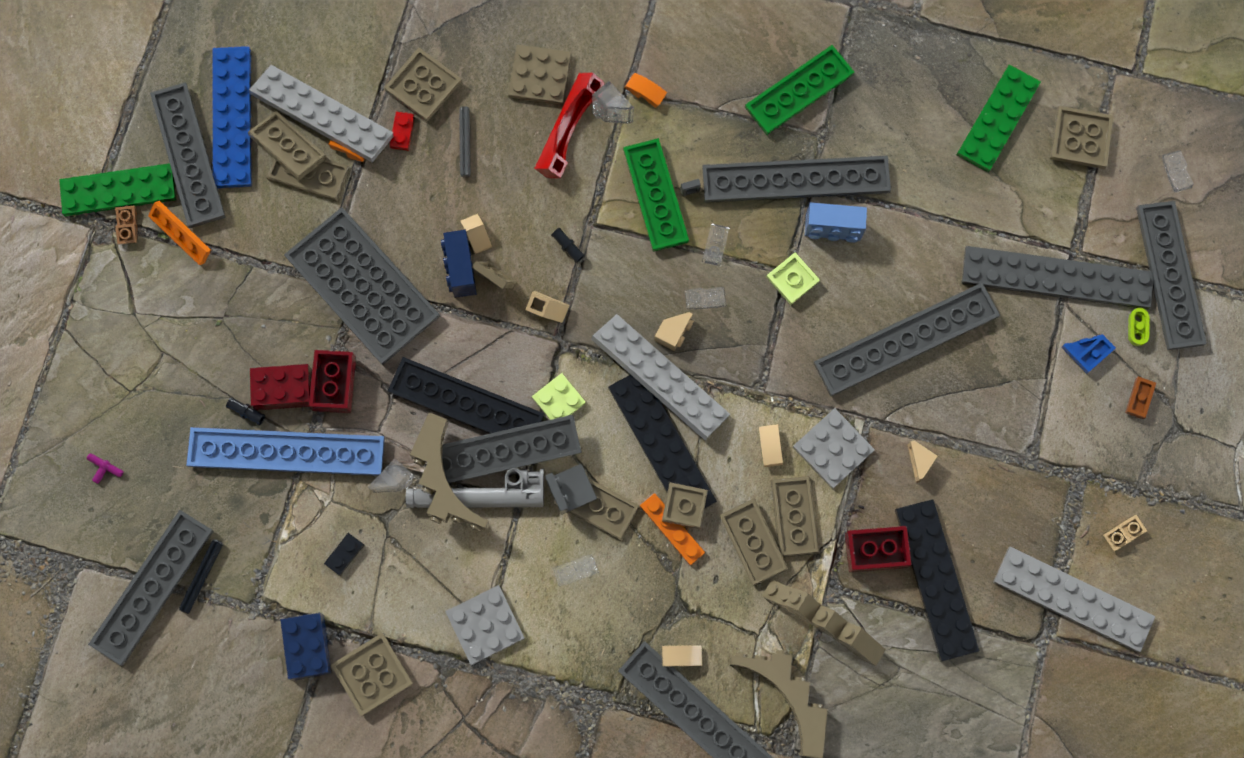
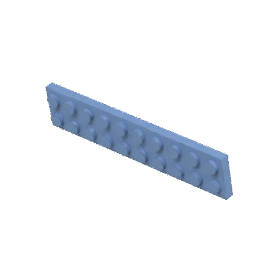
(285, 451)

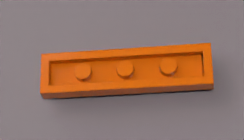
(179, 233)
(676, 534)

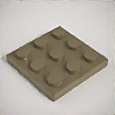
(539, 74)
(423, 84)
(1081, 137)
(371, 674)

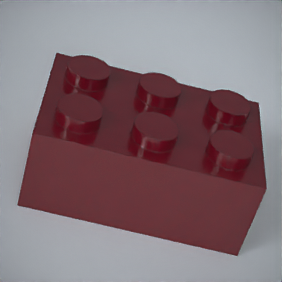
(332, 381)
(280, 386)
(877, 549)

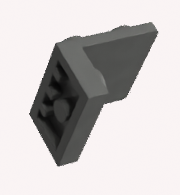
(571, 488)

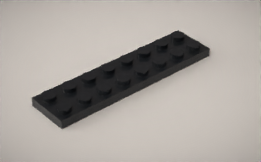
(459, 399)
(657, 436)
(937, 581)

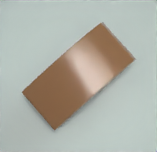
(126, 225)

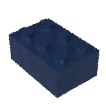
(458, 263)
(306, 646)

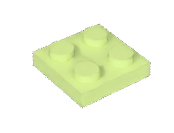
(792, 278)
(558, 398)

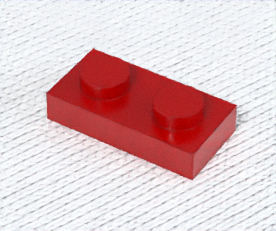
(402, 131)

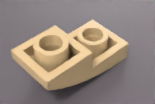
(771, 445)
(1125, 533)
(681, 656)

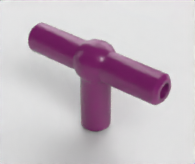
(104, 465)

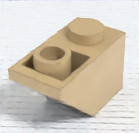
(547, 307)
(672, 330)

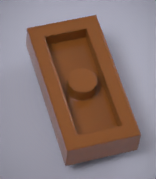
(1140, 397)

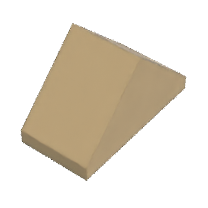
(476, 233)
(921, 459)

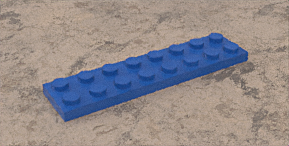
(232, 117)

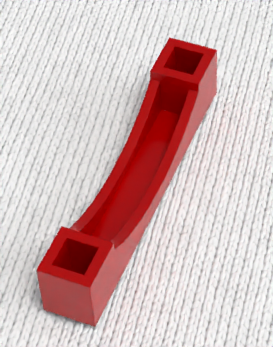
(553, 157)

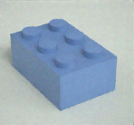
(835, 222)

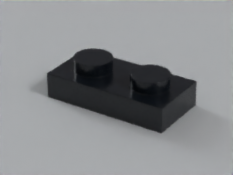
(344, 554)

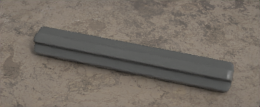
(464, 118)

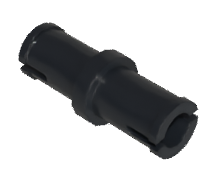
(567, 245)
(245, 411)

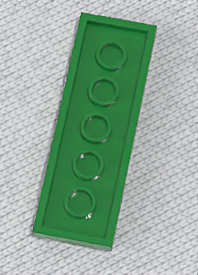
(799, 89)
(998, 118)
(117, 189)
(655, 194)

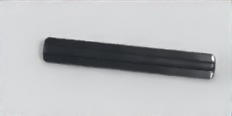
(201, 576)

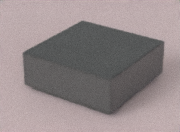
(690, 187)

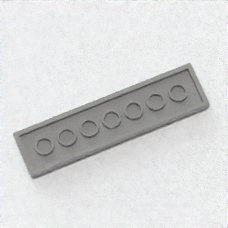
(321, 113)
(660, 376)
(1074, 599)

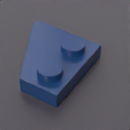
(1089, 352)

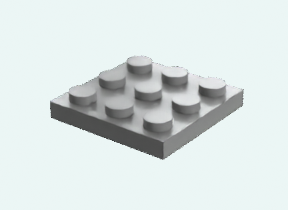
(833, 448)
(485, 625)

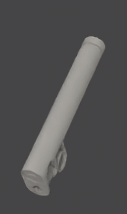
(524, 493)

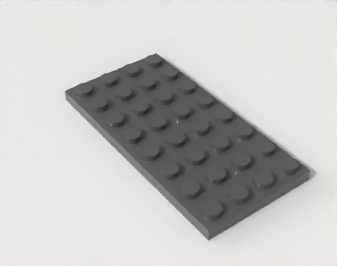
(362, 286)

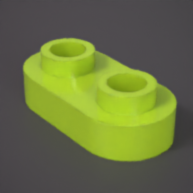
(1138, 328)

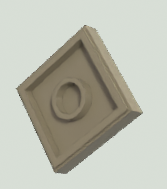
(494, 274)
(684, 505)

